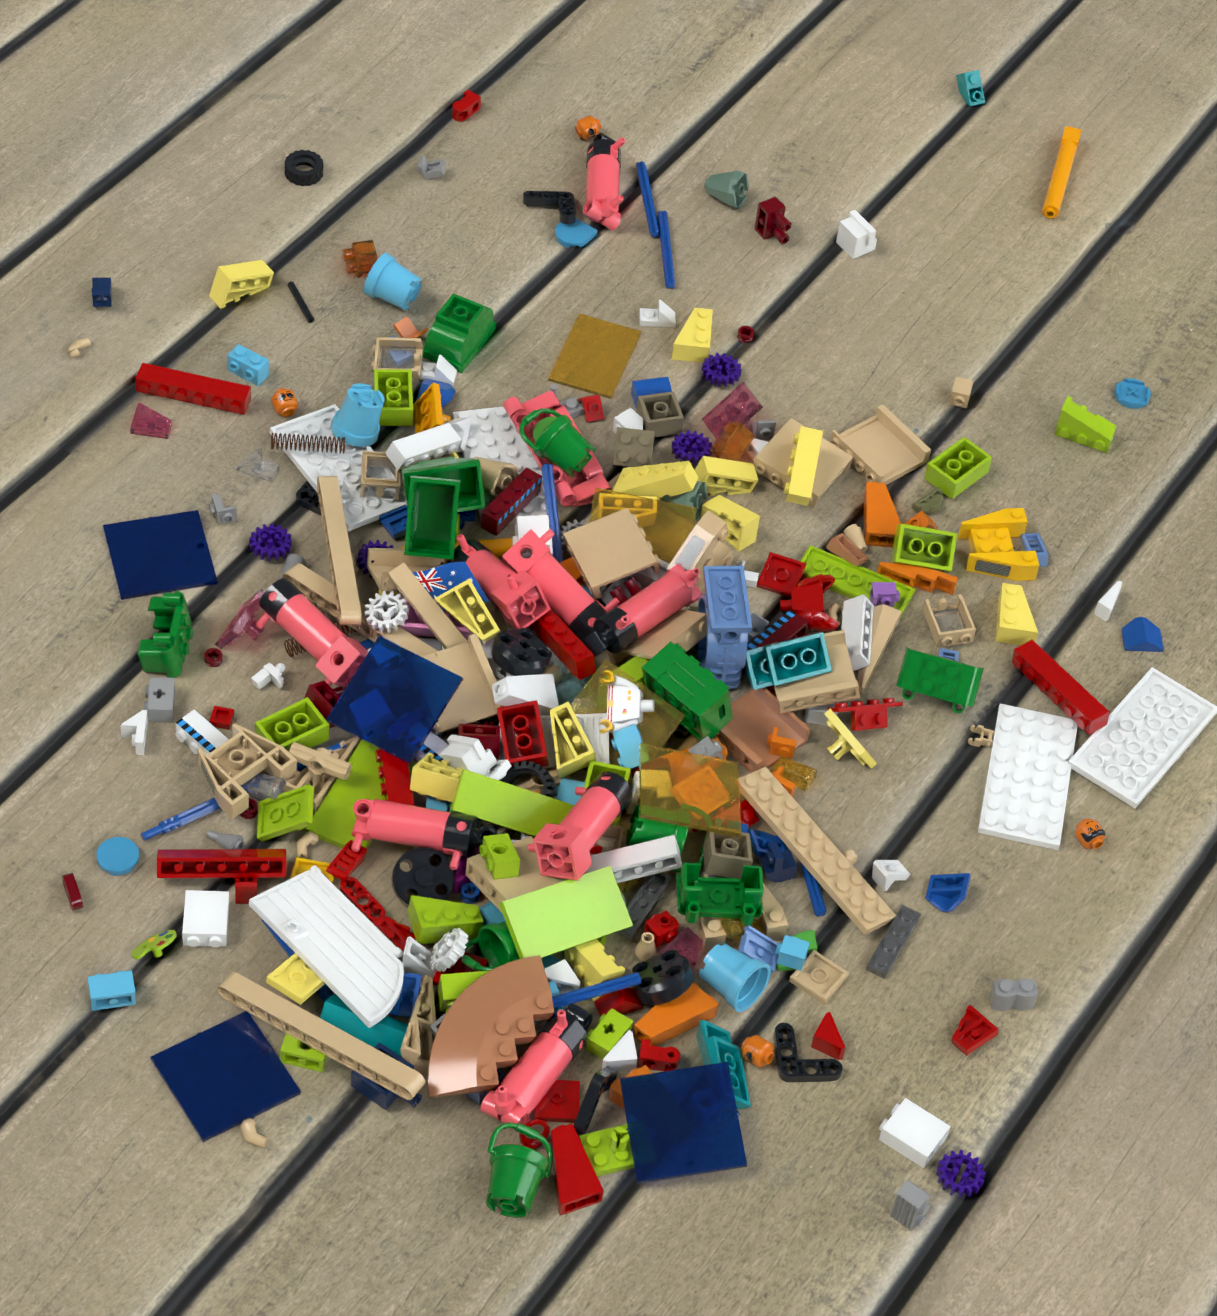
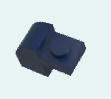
(102, 292)
(778, 865)

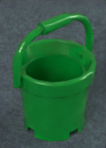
(559, 442)
(647, 830)
(495, 946)
(516, 1172)

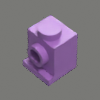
(884, 593)

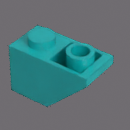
(971, 87)

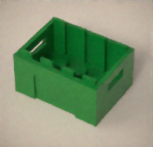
(690, 690)

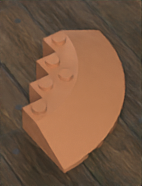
(486, 1026)

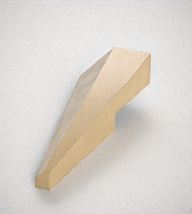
(884, 623)
(323, 782)
(418, 1036)

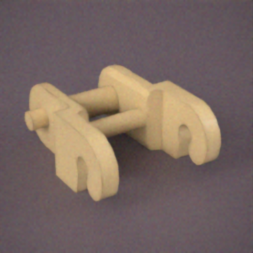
(983, 732)

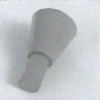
(227, 841)

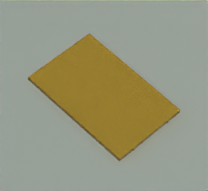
(594, 356)
(663, 522)

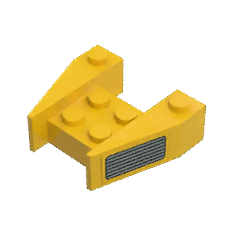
(993, 548)

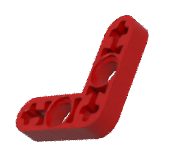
(361, 892)

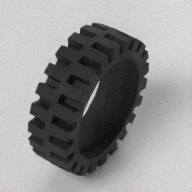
(534, 769)

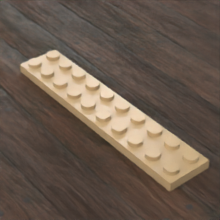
(815, 851)

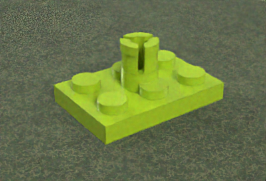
(286, 813)
(608, 1150)

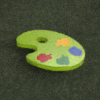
(154, 943)

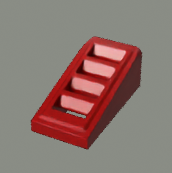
(347, 860)

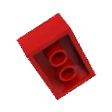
(523, 733)

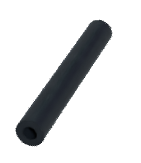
(301, 303)

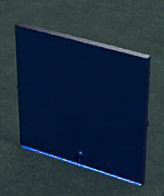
(159, 554)
(394, 699)
(225, 1076)
(683, 1122)

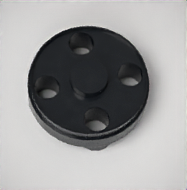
(520, 652)
(423, 876)
(662, 978)

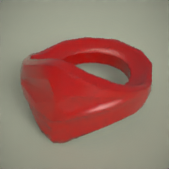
(534, 1143)

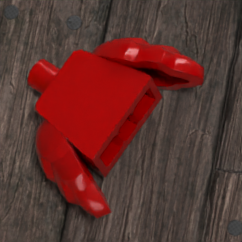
(809, 604)

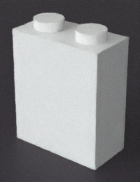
(205, 918)
(913, 1132)

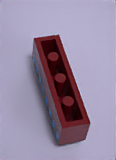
(511, 501)
(786, 628)

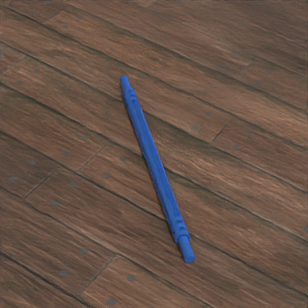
(199, 810)

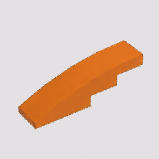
(919, 576)

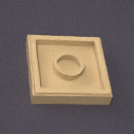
(819, 977)

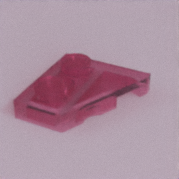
(150, 423)
(687, 945)

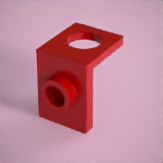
(592, 408)

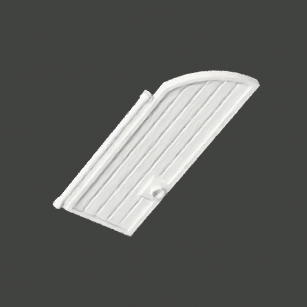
(335, 942)

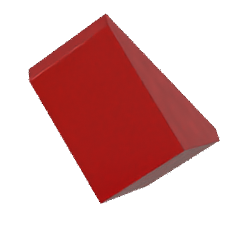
(245, 889)
(622, 1001)
(828, 1039)

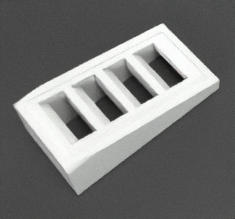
(1107, 602)

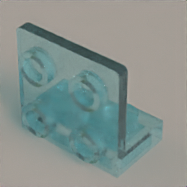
(569, 688)

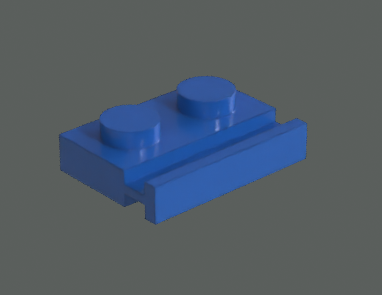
(395, 522)

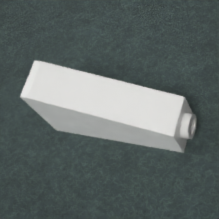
(527, 688)

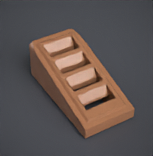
(847, 550)

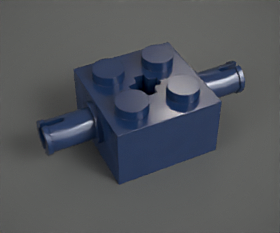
(376, 1092)

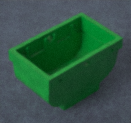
(459, 332)
(463, 469)
(432, 517)

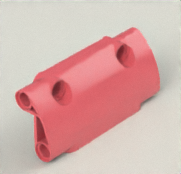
(569, 490)

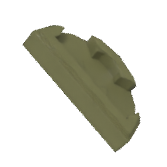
(929, 503)

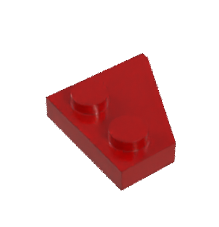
(394, 931)
(973, 1031)

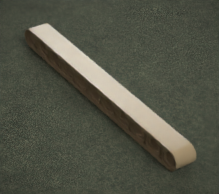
(339, 551)
(322, 591)
(321, 1036)

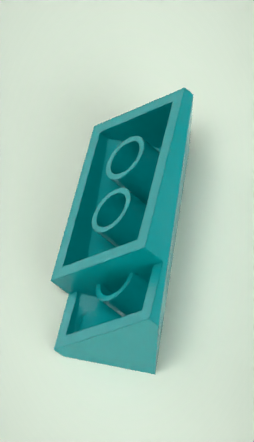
(787, 661)
(388, 1031)
(717, 1048)

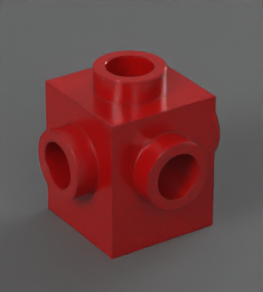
(663, 927)

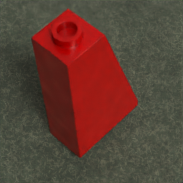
(573, 1172)

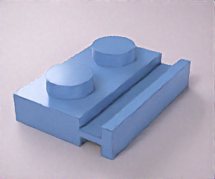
(759, 946)

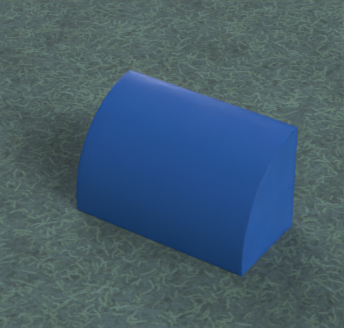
(649, 387)

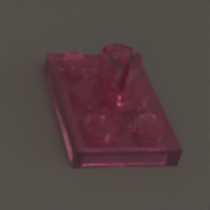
(736, 407)
(242, 622)

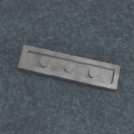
(644, 902)
(893, 941)

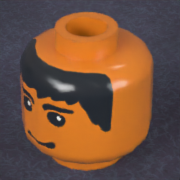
(1090, 834)

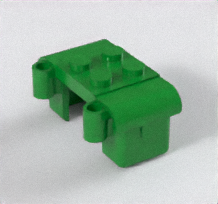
(167, 650)
(939, 678)
(720, 896)

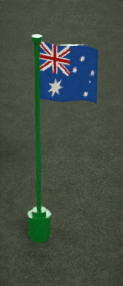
(445, 577)

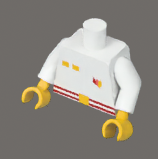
(624, 704)

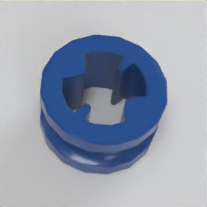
(465, 897)

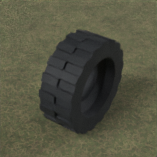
(304, 157)

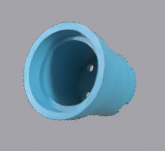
(392, 282)
(359, 416)
(735, 976)

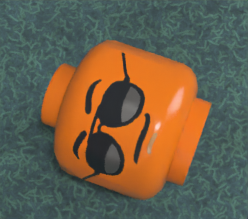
(587, 127)
(284, 402)
(757, 1051)

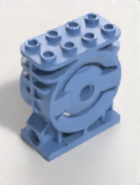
(727, 623)

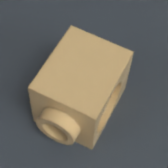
(961, 392)

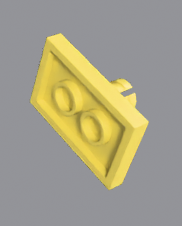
(846, 742)
(295, 979)

